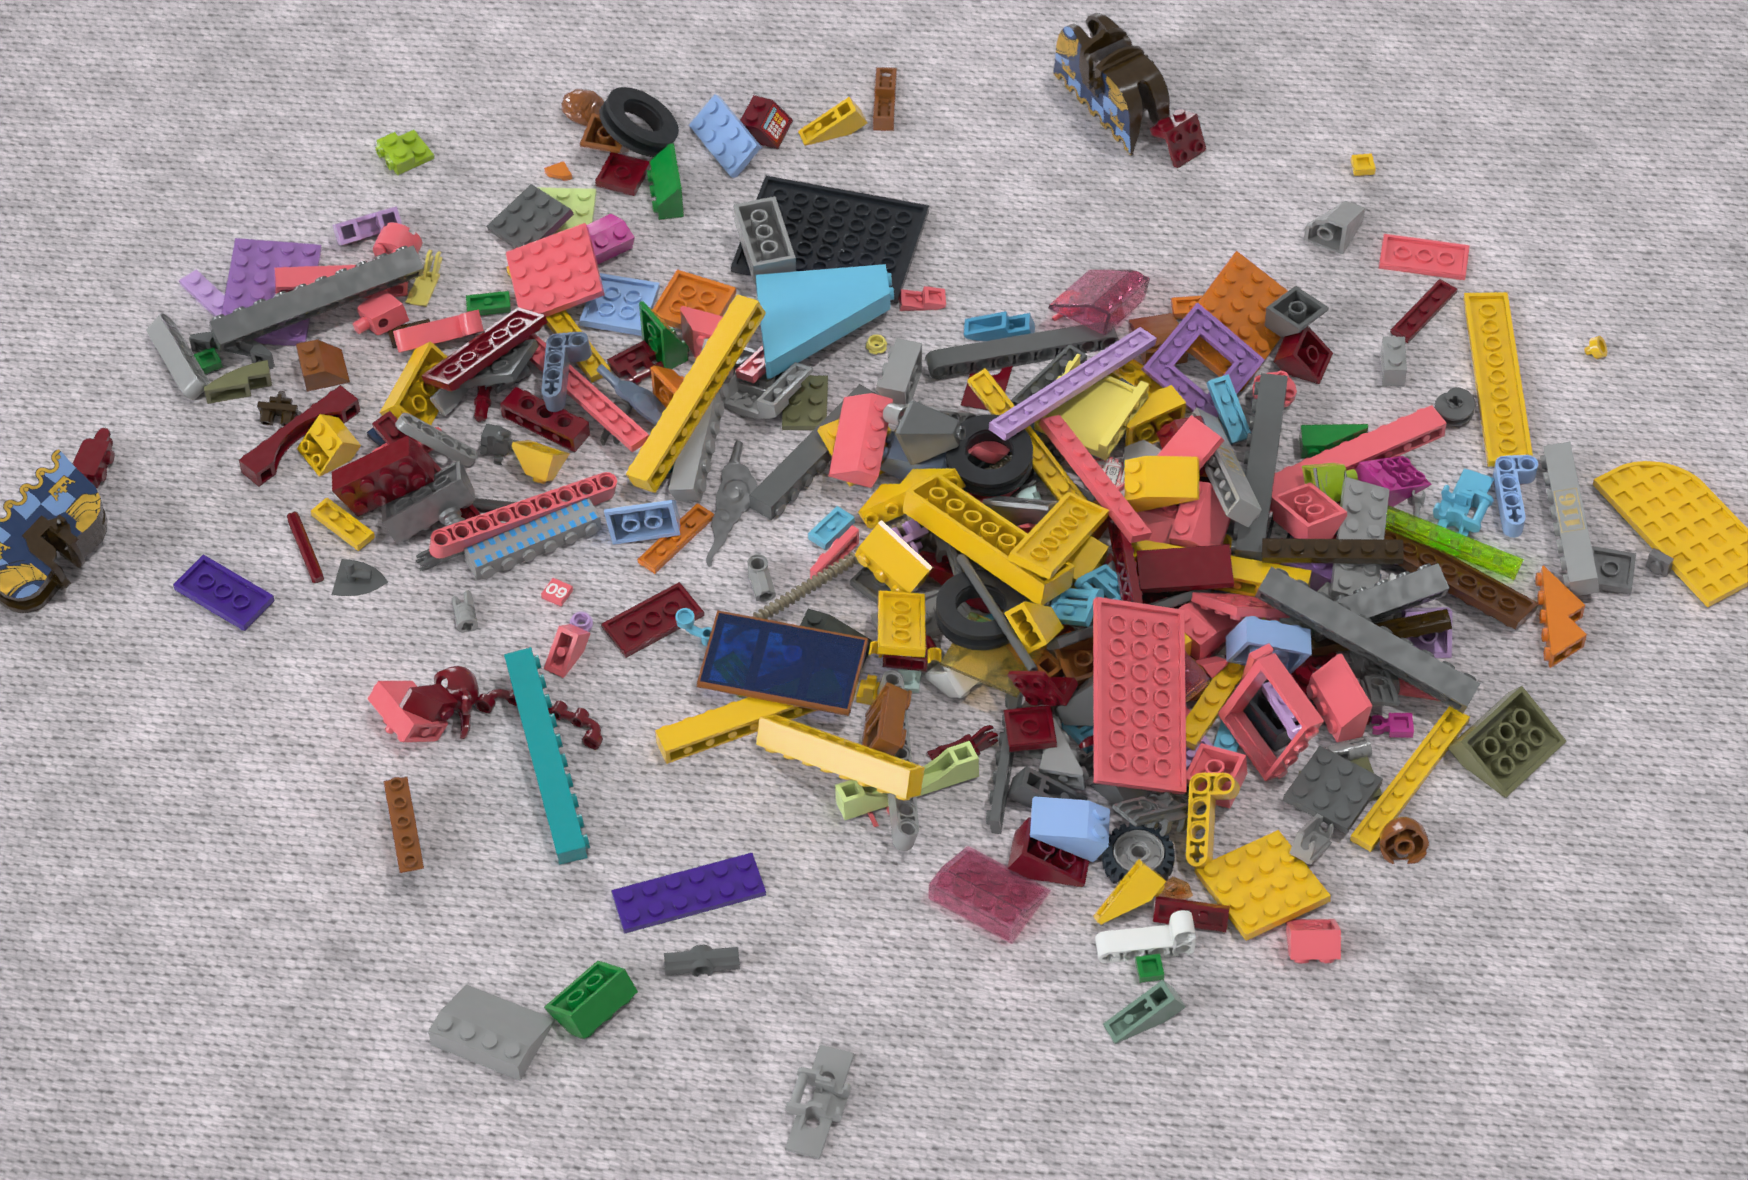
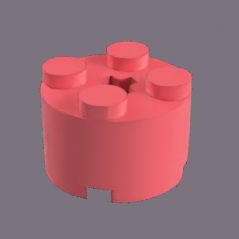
(394, 237)

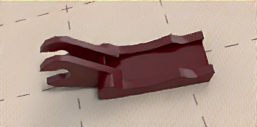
(979, 742)

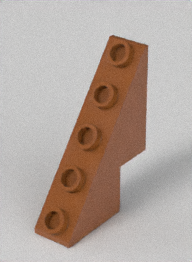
(403, 824)

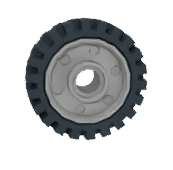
(1137, 841)

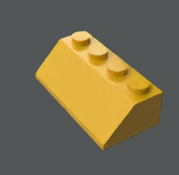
(410, 392)

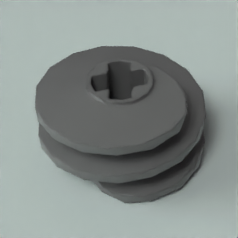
(1456, 406)

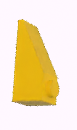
(835, 123)
(1134, 890)

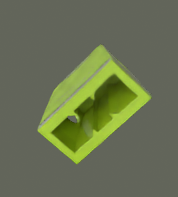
(1328, 478)

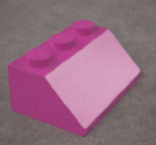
(610, 237)

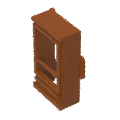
(885, 730)

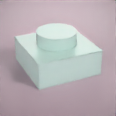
(911, 679)

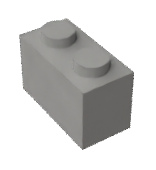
(1393, 361)

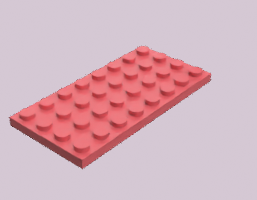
(1139, 696)

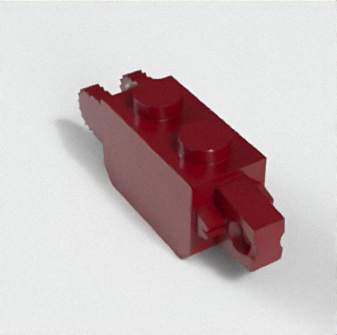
(95, 456)

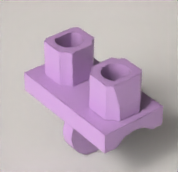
(913, 533)

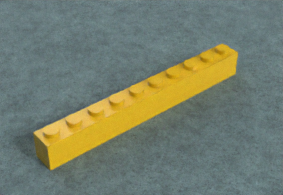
(695, 393)

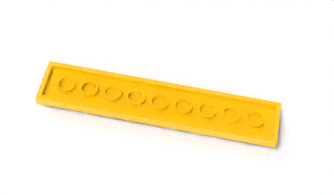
(1497, 375)

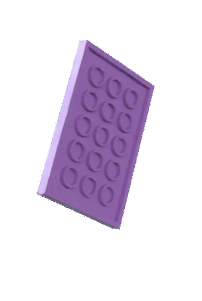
(253, 279)

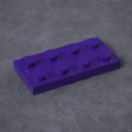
(223, 592)

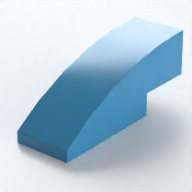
(998, 326)

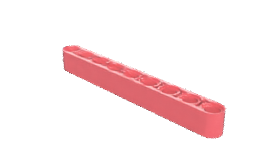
(512, 514)

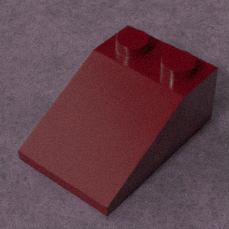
(1045, 862)

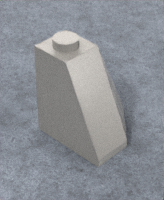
(1335, 227)

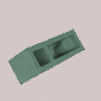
(1145, 1012)

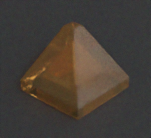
(1179, 890)

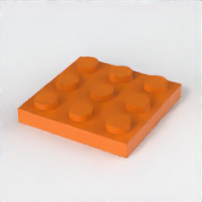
(695, 293)

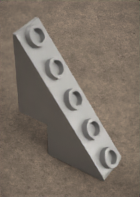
(1061, 762)

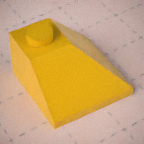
(539, 460)

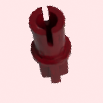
(482, 403)

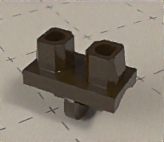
(278, 406)

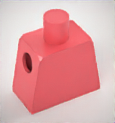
(380, 314)

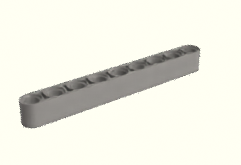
(902, 812)

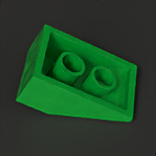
(662, 338)

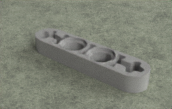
(436, 439)

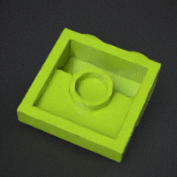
(403, 151)

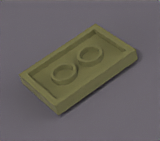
(807, 405)

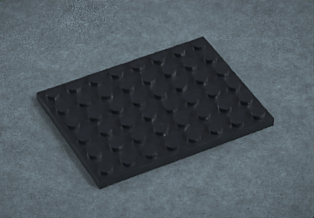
(844, 229)

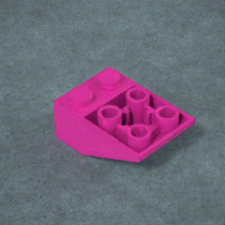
(1395, 474)

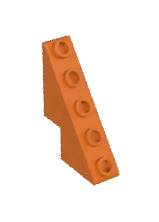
(1559, 615)

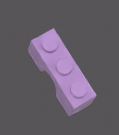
(365, 225)

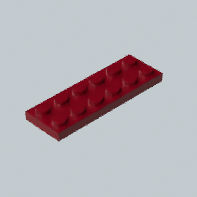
(484, 349)

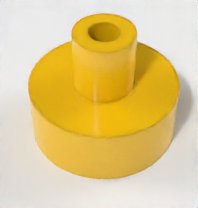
(1596, 347)

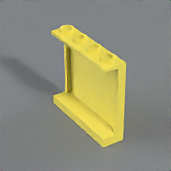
(1100, 412)

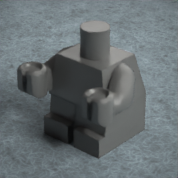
(496, 441)

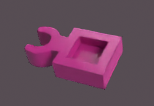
(1397, 724)

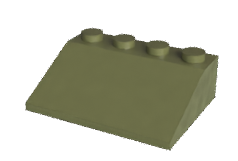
(1508, 742)

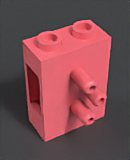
(409, 727)

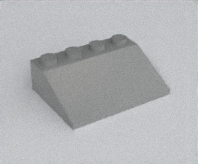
(490, 1031)

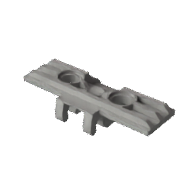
(826, 1104)

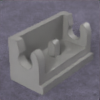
(1312, 840)

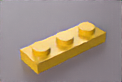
(342, 524)

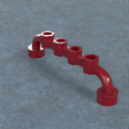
(591, 739)

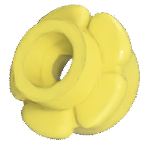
(876, 340)

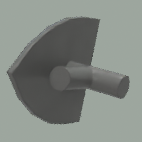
(357, 578)

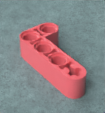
(438, 331)

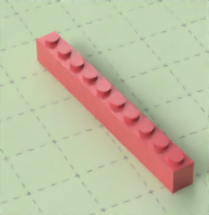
(1384, 442)

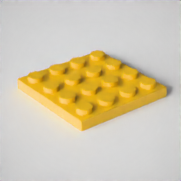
(1263, 885)

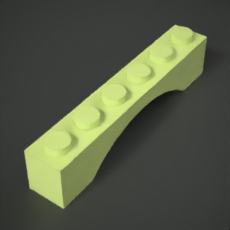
(949, 768)

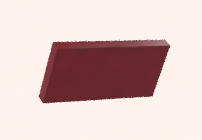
(1185, 568)
(650, 620)

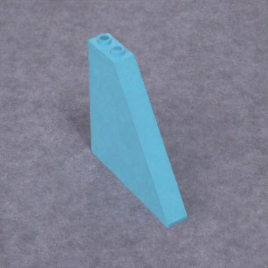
(816, 309)

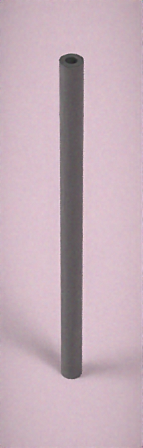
(996, 612)

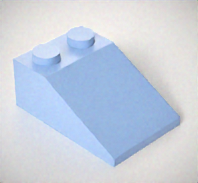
(1071, 825)

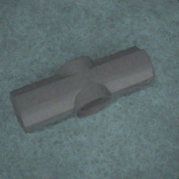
(701, 960)

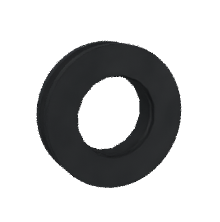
(626, 132)
(991, 481)
(971, 633)

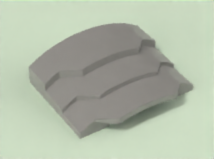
(765, 396)

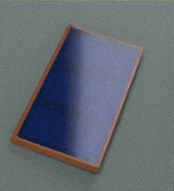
(783, 663)

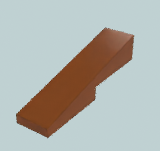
(884, 99)

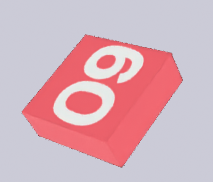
(557, 592)

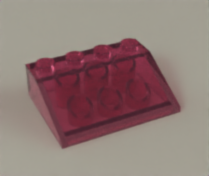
(1102, 298)
(987, 893)

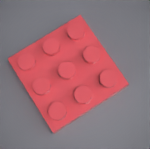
(1237, 606)

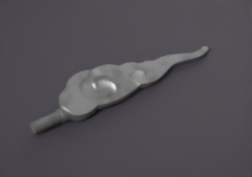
(731, 499)

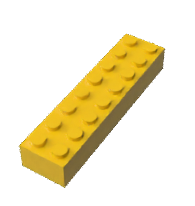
(980, 535)

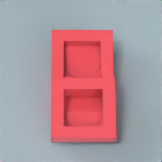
(928, 299)

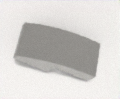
(447, 400)

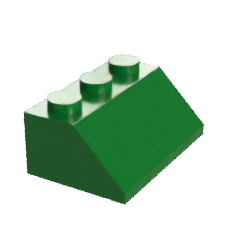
(666, 184)
(592, 999)

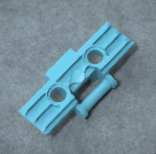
(1469, 492)

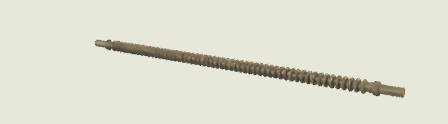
(838, 568)

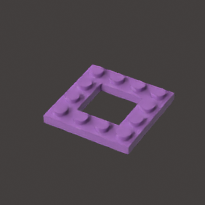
(1201, 323)

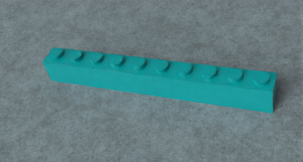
(546, 757)

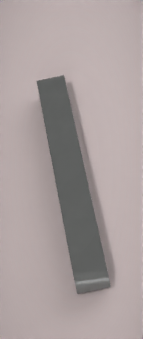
(1014, 351)

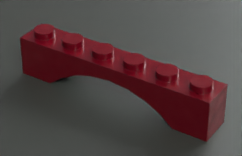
(263, 460)

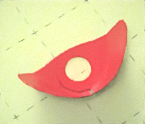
(989, 451)

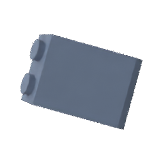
(896, 463)

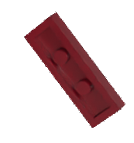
(1204, 915)

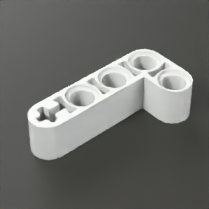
(1164, 940)

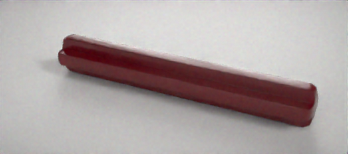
(305, 547)

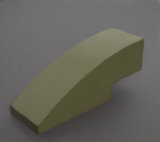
(239, 382)

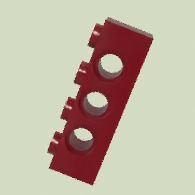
(532, 414)

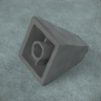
(927, 432)
(1080, 706)

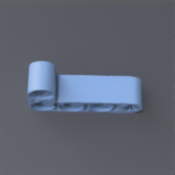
(1508, 475)

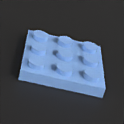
(620, 305)

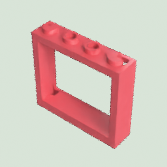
(1246, 734)

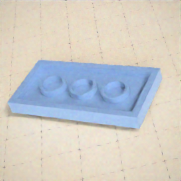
(725, 136)

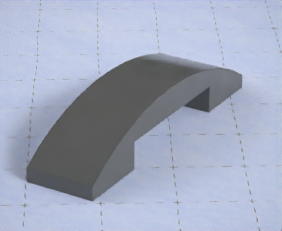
(253, 349)

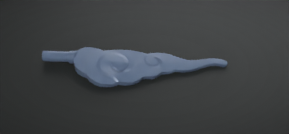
(638, 397)

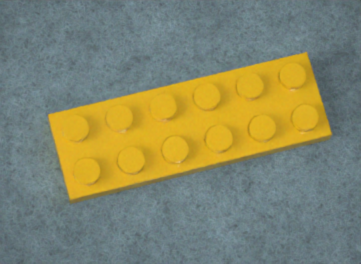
(1058, 535)

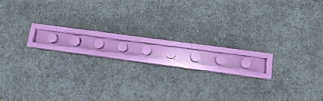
(1072, 384)

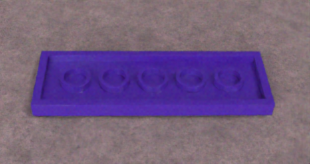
(688, 892)

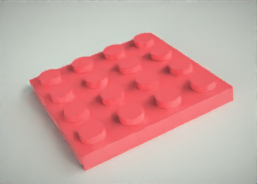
(555, 272)

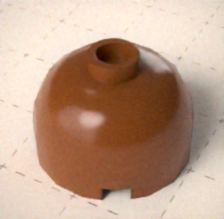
(1406, 837)

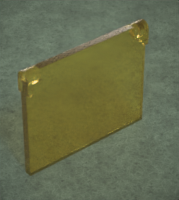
(988, 665)

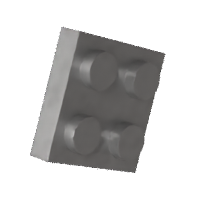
(1614, 569)

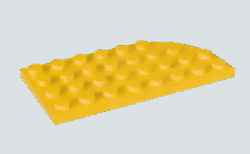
(1684, 521)

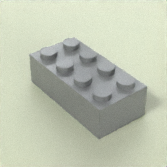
(764, 237)

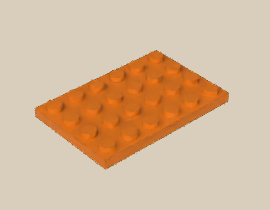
(1239, 302)

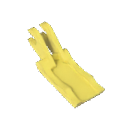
(425, 285)

